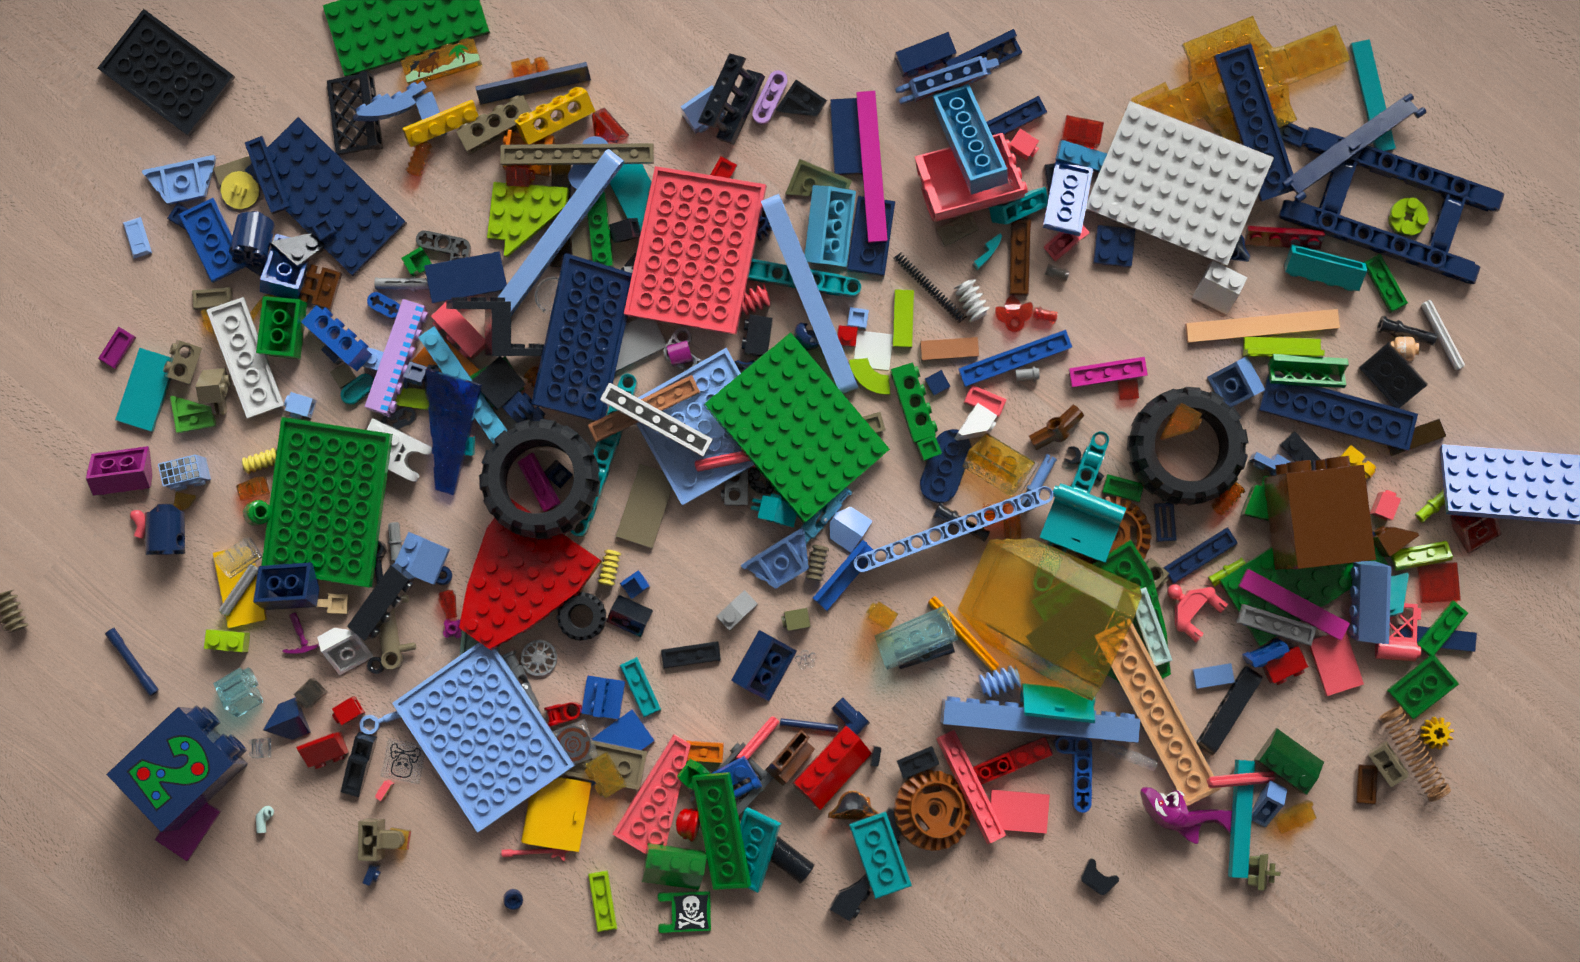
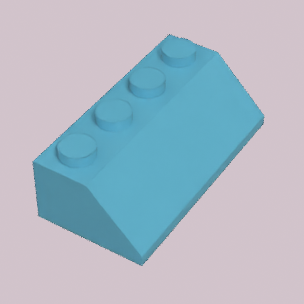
(829, 225)

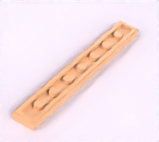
(1262, 326)

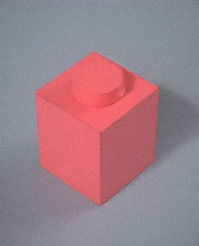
(1024, 145)
(1385, 505)

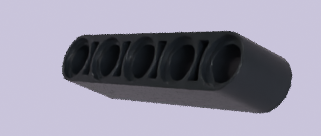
(1229, 710)

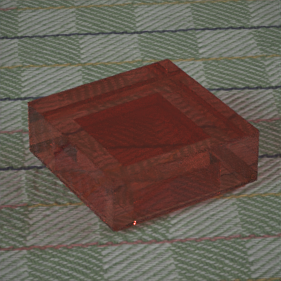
(1128, 389)

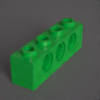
(600, 232)
(909, 372)

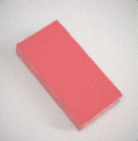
(988, 400)

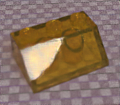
(998, 464)

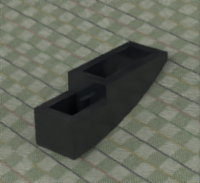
(358, 764)

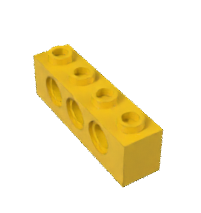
(565, 117)

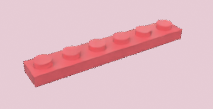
(970, 787)

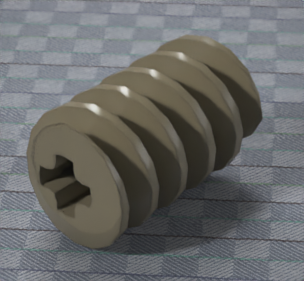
(10, 613)

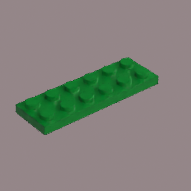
(721, 831)

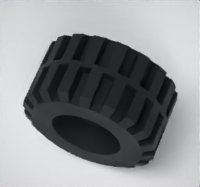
(590, 631)

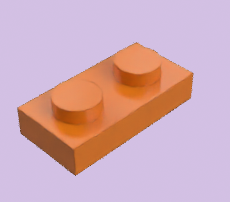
(706, 751)

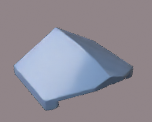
(848, 528)

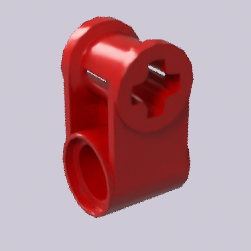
(559, 713)

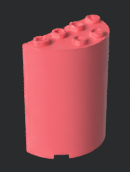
(946, 188)

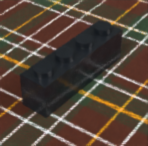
(381, 602)

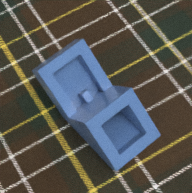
(427, 106)

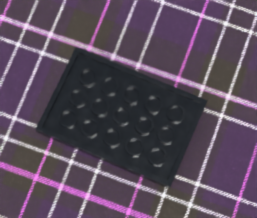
(166, 72)

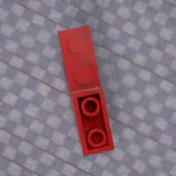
(1013, 760)

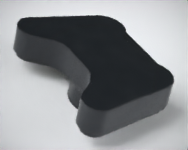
(1096, 880)

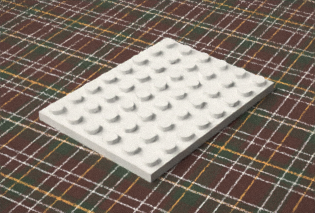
(1178, 183)

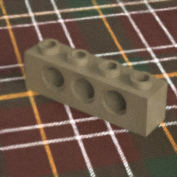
(490, 134)

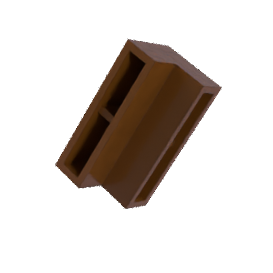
(790, 758)

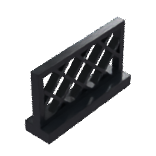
(373, 128)

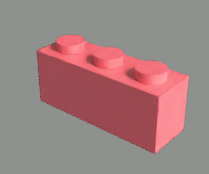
(459, 331)

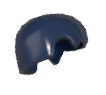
(806, 337)

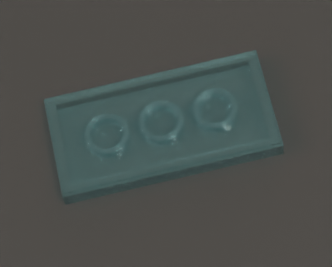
(916, 637)

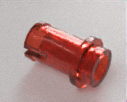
(1045, 315)

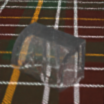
(238, 557)

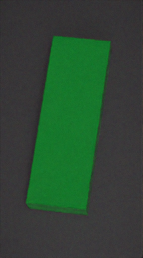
(1385, 283)
(1442, 628)

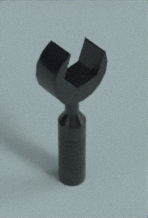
(1099, 477)

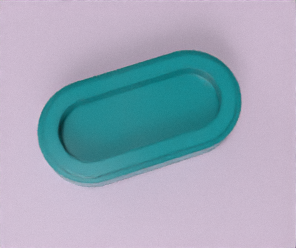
(357, 389)

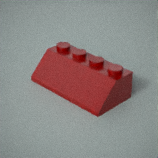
(832, 767)

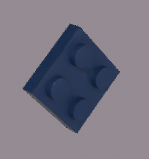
(1114, 246)

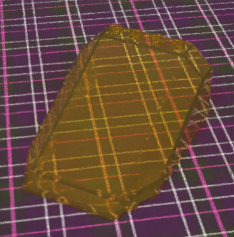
(1050, 611)

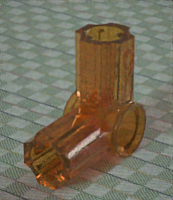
(1012, 525)

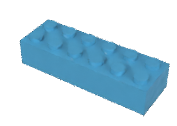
(970, 139)

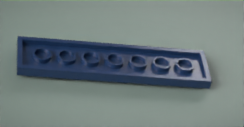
(1254, 115)
(1340, 413)

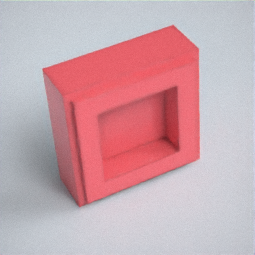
(384, 790)

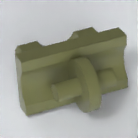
(1262, 863)

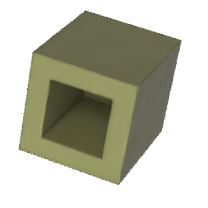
(796, 619)

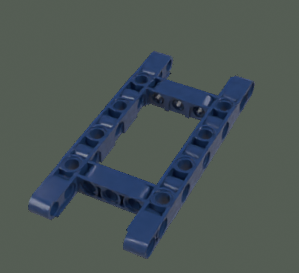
(1381, 240)

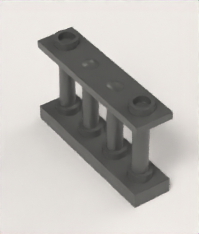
(764, 776)

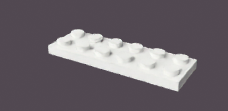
(247, 368)

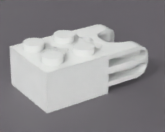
(401, 449)

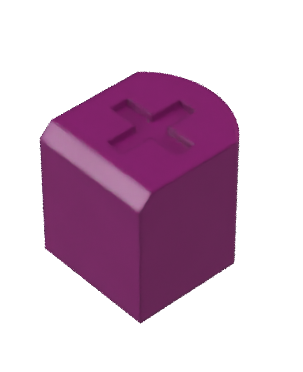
(679, 353)

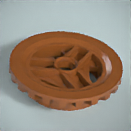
(1132, 517)
(912, 801)

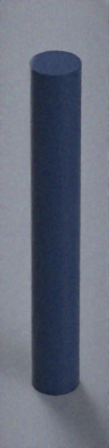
(809, 725)

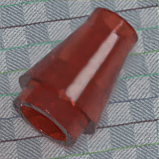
(448, 603)

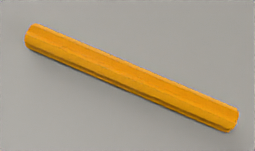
(966, 636)

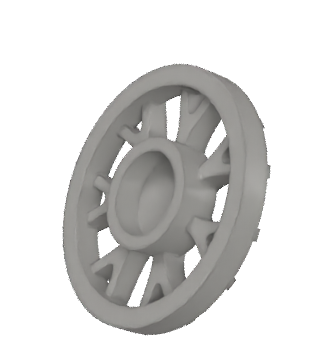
(539, 657)

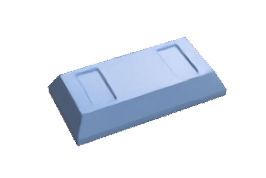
(137, 238)

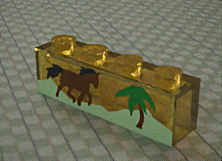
(441, 62)

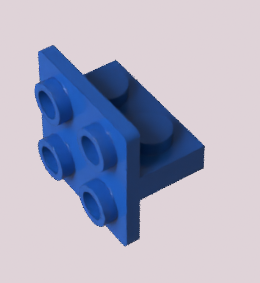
(603, 697)

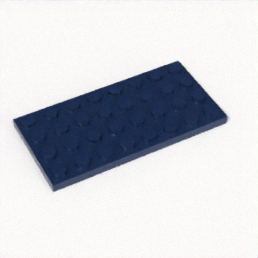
(323, 186)
(582, 338)

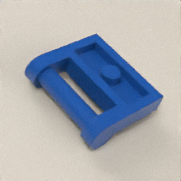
(1262, 655)
(740, 770)

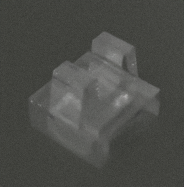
(260, 747)

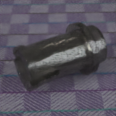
(1057, 273)

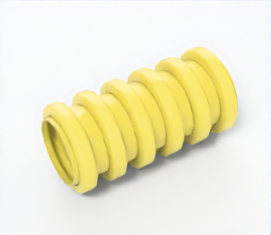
(259, 461)
(609, 567)

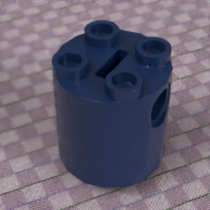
(251, 238)
(165, 530)

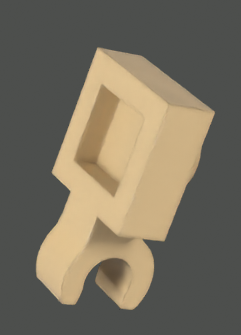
(336, 603)

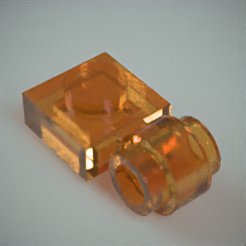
(524, 66)

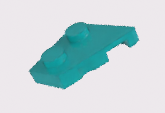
(1398, 593)

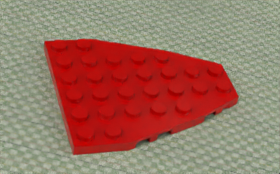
(520, 582)

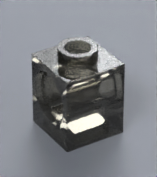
(310, 693)

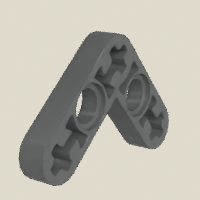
(450, 249)

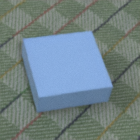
(858, 318)

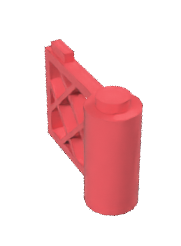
(1401, 647)

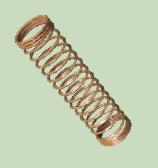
(1434, 794)

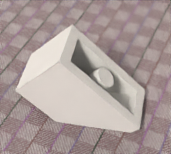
(977, 423)

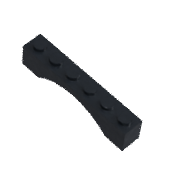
(848, 899)

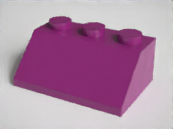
(119, 471)

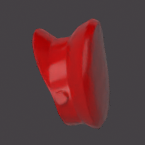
(688, 824)

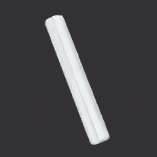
(1443, 335)

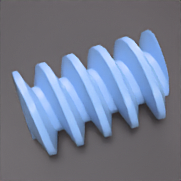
(1001, 680)

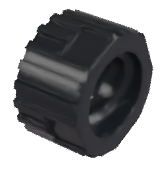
(370, 668)

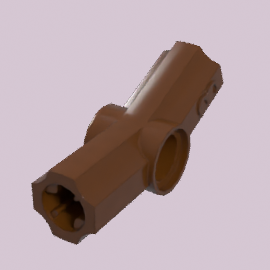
(1057, 428)

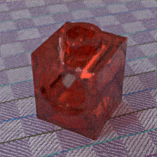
(519, 175)

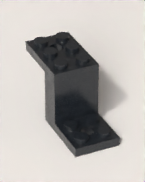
(496, 326)

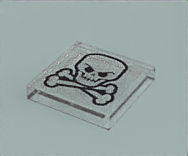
(403, 761)

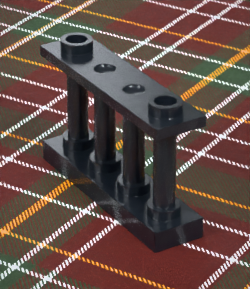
(741, 104)

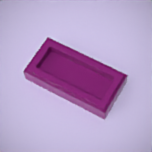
(117, 347)

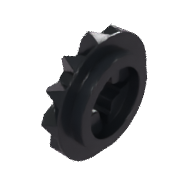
(758, 486)

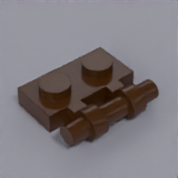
(326, 287)

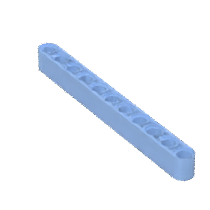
(561, 229)
(809, 293)
(960, 522)

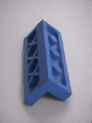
(842, 577)

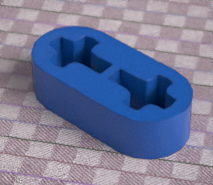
(382, 309)

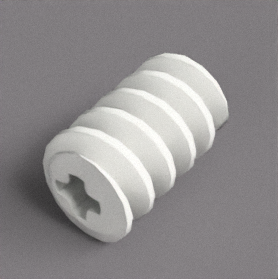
(972, 300)

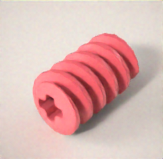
(755, 299)

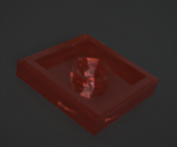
(1439, 582)

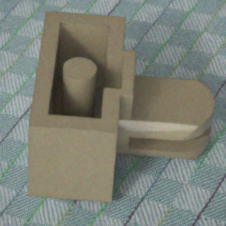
(213, 388)
(374, 839)

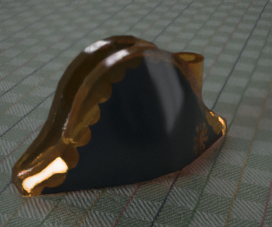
(852, 806)

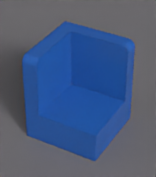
(635, 584)

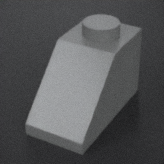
(737, 610)

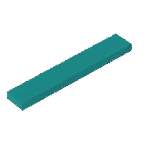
(1371, 88)
(1241, 823)

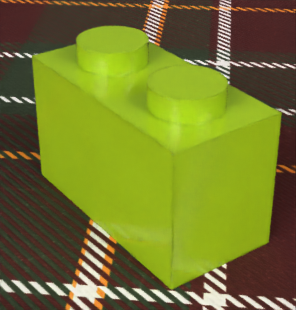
(226, 640)

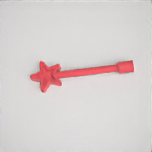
(556, 852)

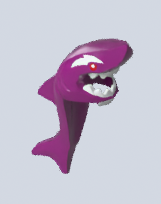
(1177, 817)

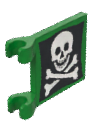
(689, 911)

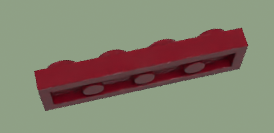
(1284, 237)

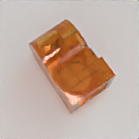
(252, 488)

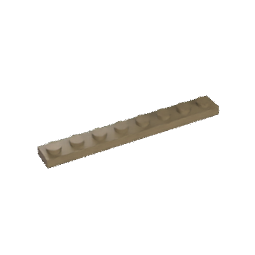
(574, 154)

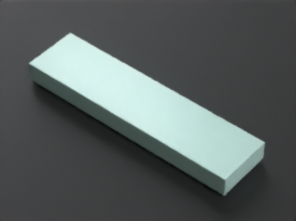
(1151, 630)

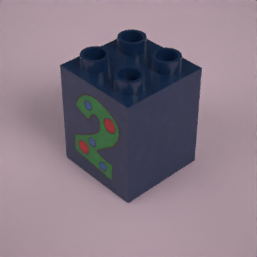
(179, 767)

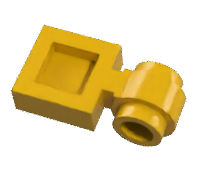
(1356, 459)

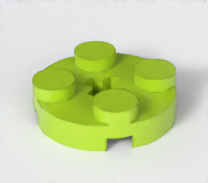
(1413, 207)

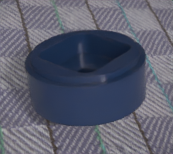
(513, 899)

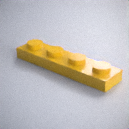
(440, 123)

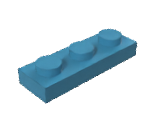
(1080, 155)

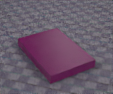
(189, 836)

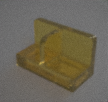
(1295, 816)

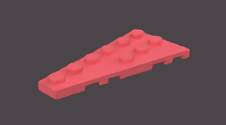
(654, 805)

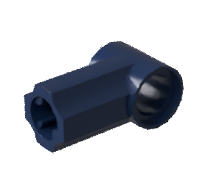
(850, 716)

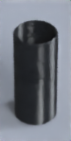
(798, 868)

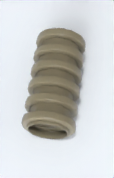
(817, 562)

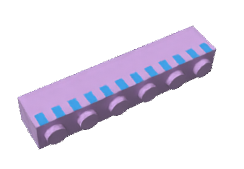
(396, 358)

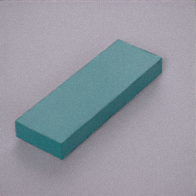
(640, 687)

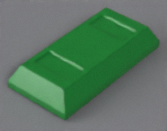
(1123, 488)

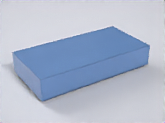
(1213, 675)

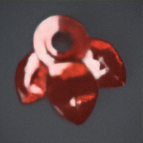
(1014, 311)

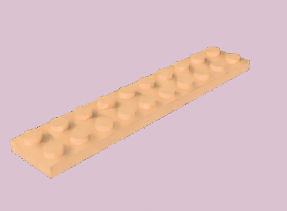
(1162, 719)

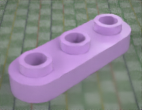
(770, 89)

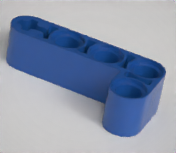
(1077, 774)

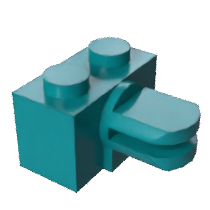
(775, 510)

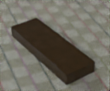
(1422, 435)

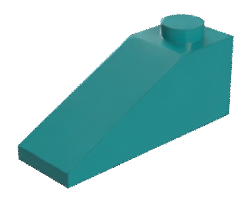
(1014, 210)

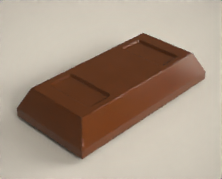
(1366, 784)

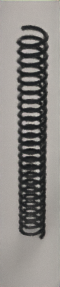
(929, 289)

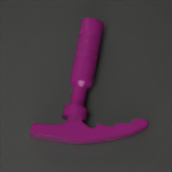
(299, 631)

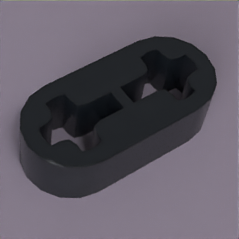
(399, 413)

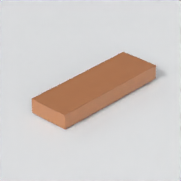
(949, 348)

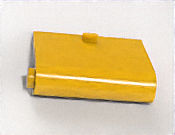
(551, 815)

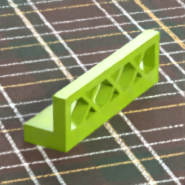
(1287, 346)

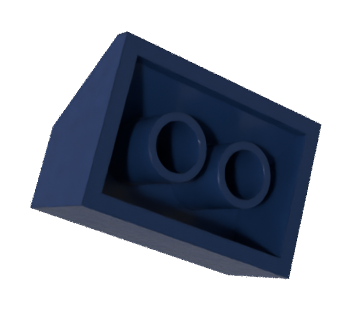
(286, 586)
(764, 665)

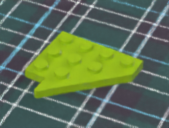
(522, 212)

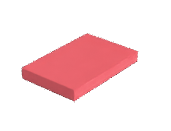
(1336, 664)
(1021, 810)

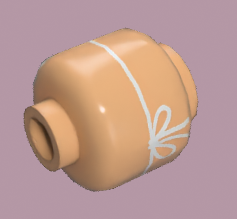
(1406, 347)

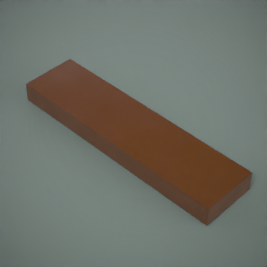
(1020, 257)

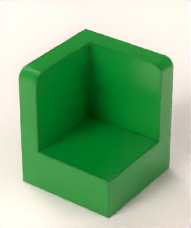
(415, 261)
(928, 448)
(689, 770)

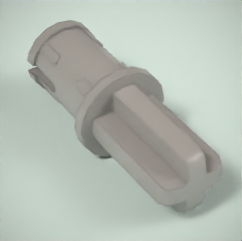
(394, 539)

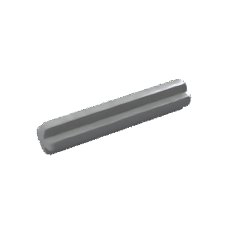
(238, 590)

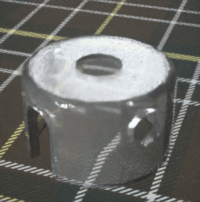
(543, 293)

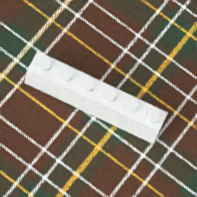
(656, 419)

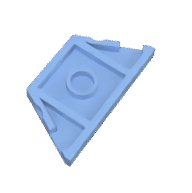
(183, 179)

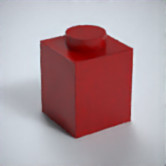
(347, 711)

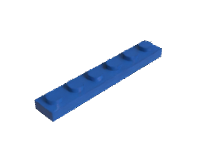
(1015, 358)

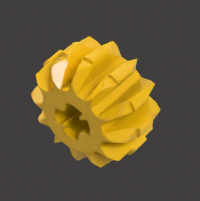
(1441, 727)

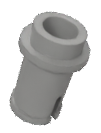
(1027, 374)

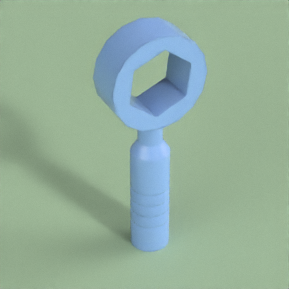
(386, 718)

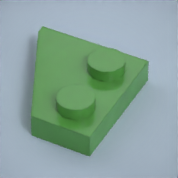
(191, 415)

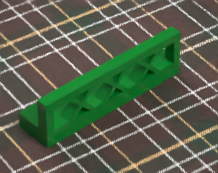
(1307, 366)

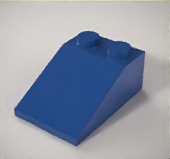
(280, 277)

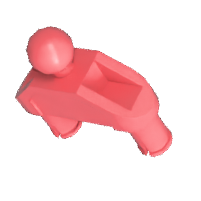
(1190, 604)

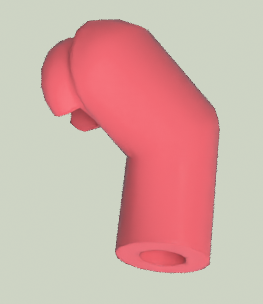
(139, 519)

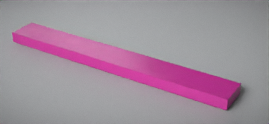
(871, 166)

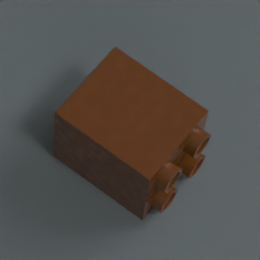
(1319, 514)

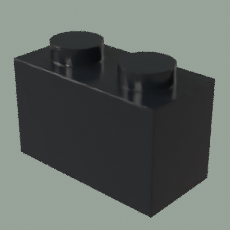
(758, 335)

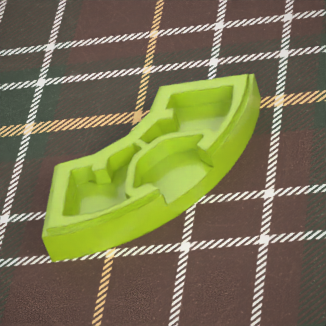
(868, 377)

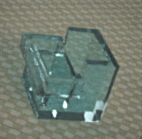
(239, 691)

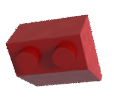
(323, 749)

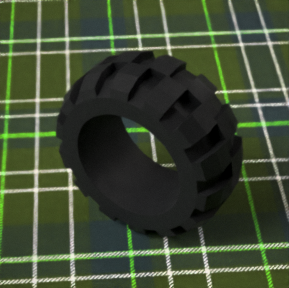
(1230, 436)
(503, 454)

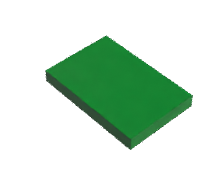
(1423, 686)

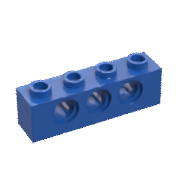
(328, 330)

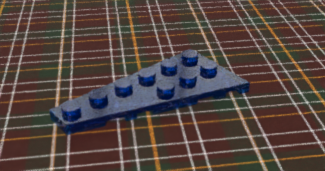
(451, 419)

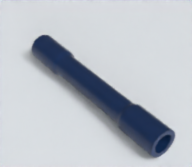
(119, 644)

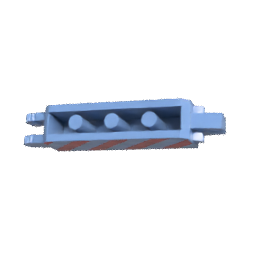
(947, 78)

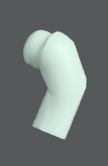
(261, 818)

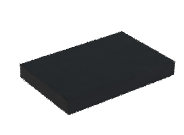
(1393, 375)

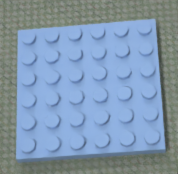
(678, 461)

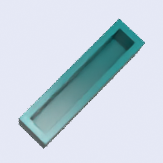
(1325, 268)

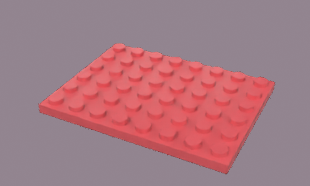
(695, 250)

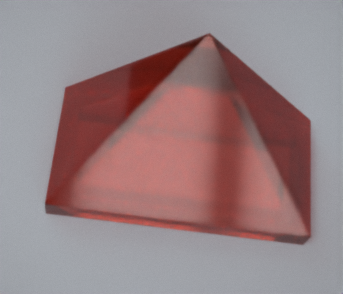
(607, 127)

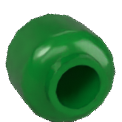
(256, 513)

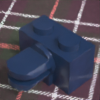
(521, 409)

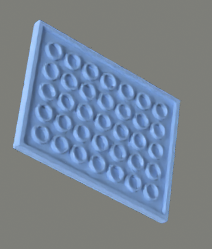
(483, 735)

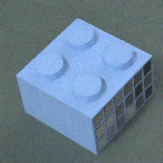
(184, 471)

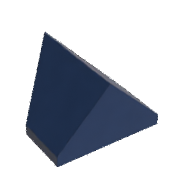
(288, 721)

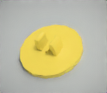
(239, 190)

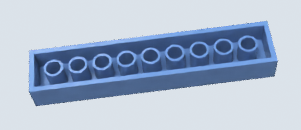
(1012, 718)

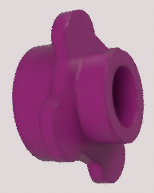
(448, 632)

